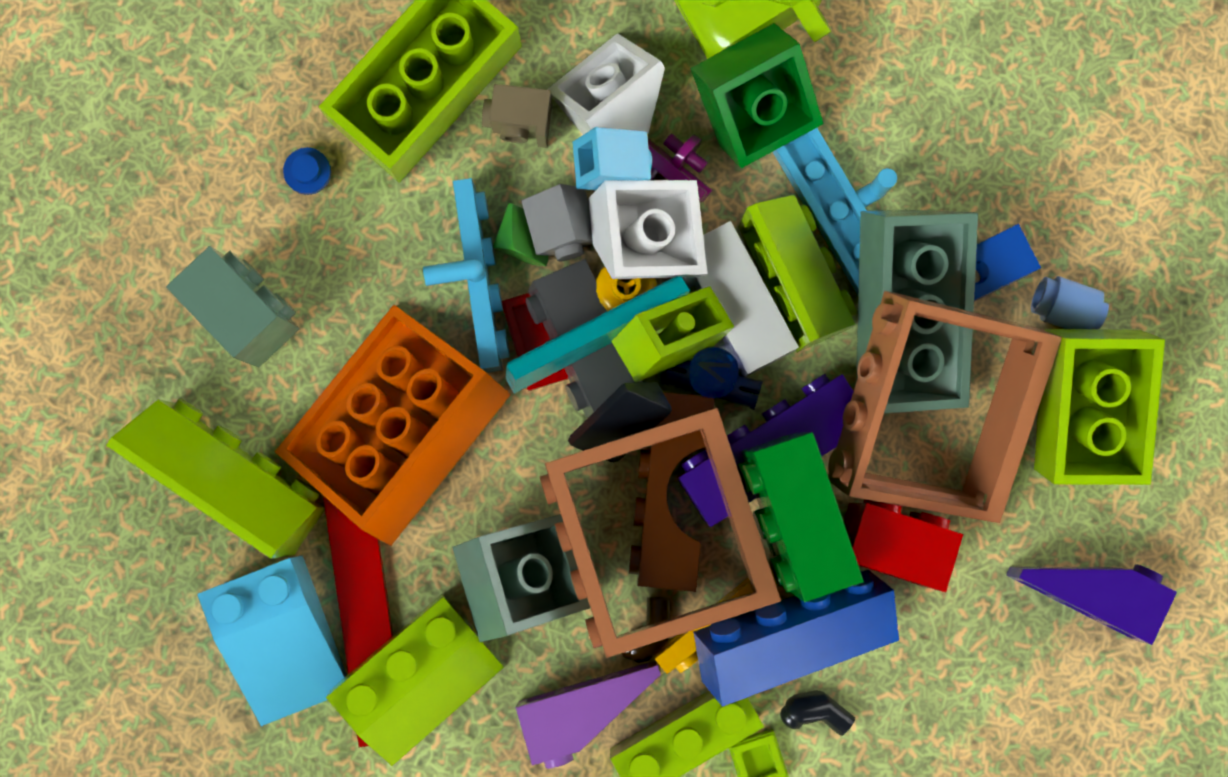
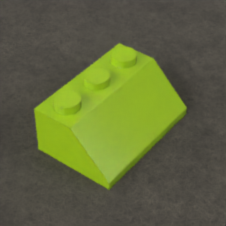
(797, 270)
(414, 681)

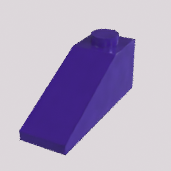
(1116, 597)

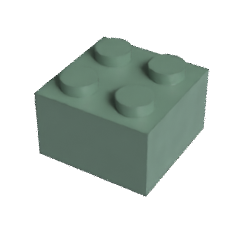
(232, 307)
(517, 578)

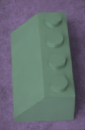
(932, 260)

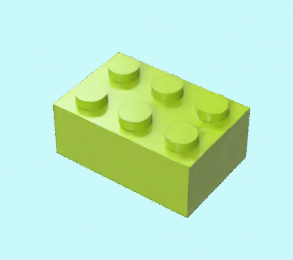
(1100, 408)

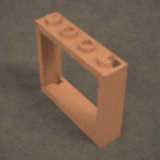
(1003, 432)
(738, 510)

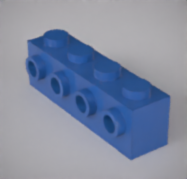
(794, 639)

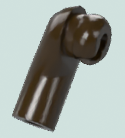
(657, 610)

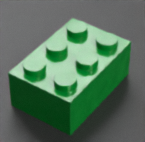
(799, 516)

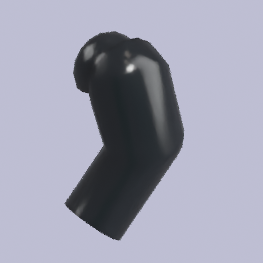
(815, 707)

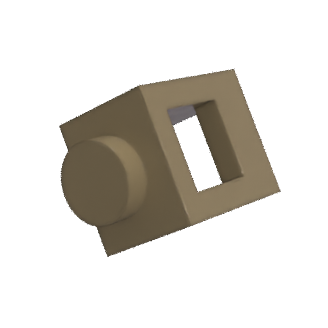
(519, 113)

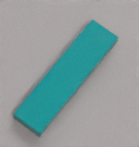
(587, 337)

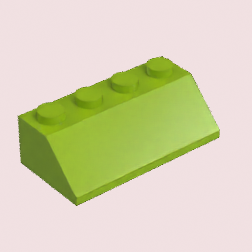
(220, 477)

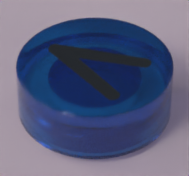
(713, 372)

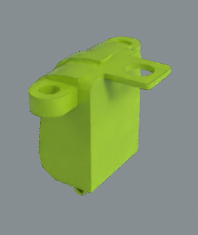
(727, 22)

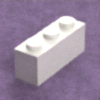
(759, 328)

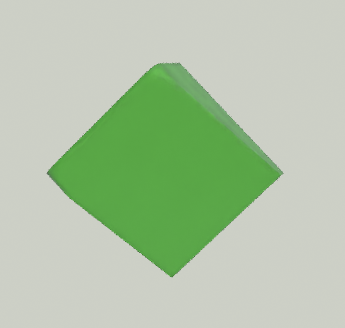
(515, 237)

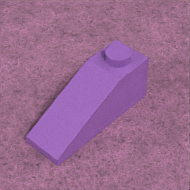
(572, 716)

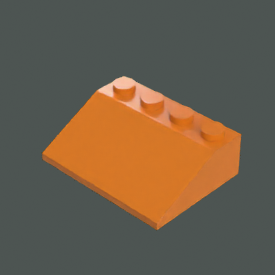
(392, 425)

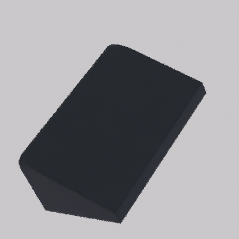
(625, 413)

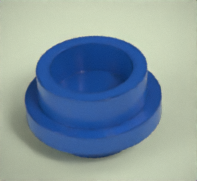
(307, 171)

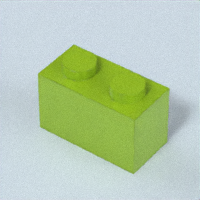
(672, 333)

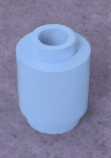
(1069, 304)

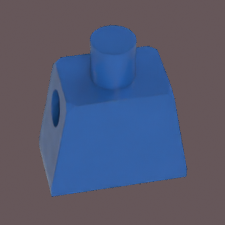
(1003, 261)

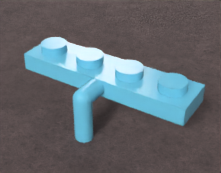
(831, 196)
(478, 255)

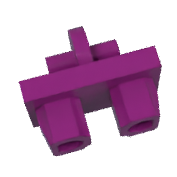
(673, 167)

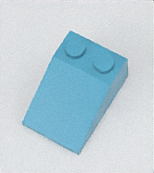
(274, 638)

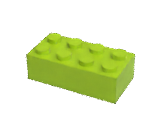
(420, 79)

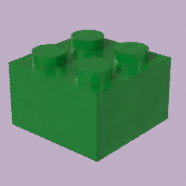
(758, 95)

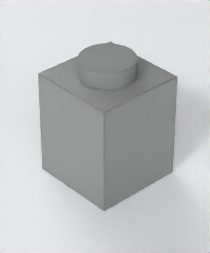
(559, 221)

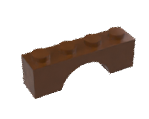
(666, 553)

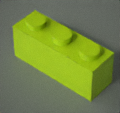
(685, 738)

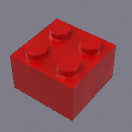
(903, 546)

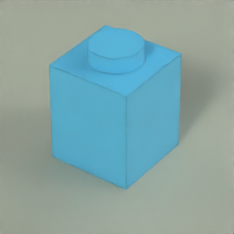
(611, 156)

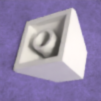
(611, 88)
(648, 228)

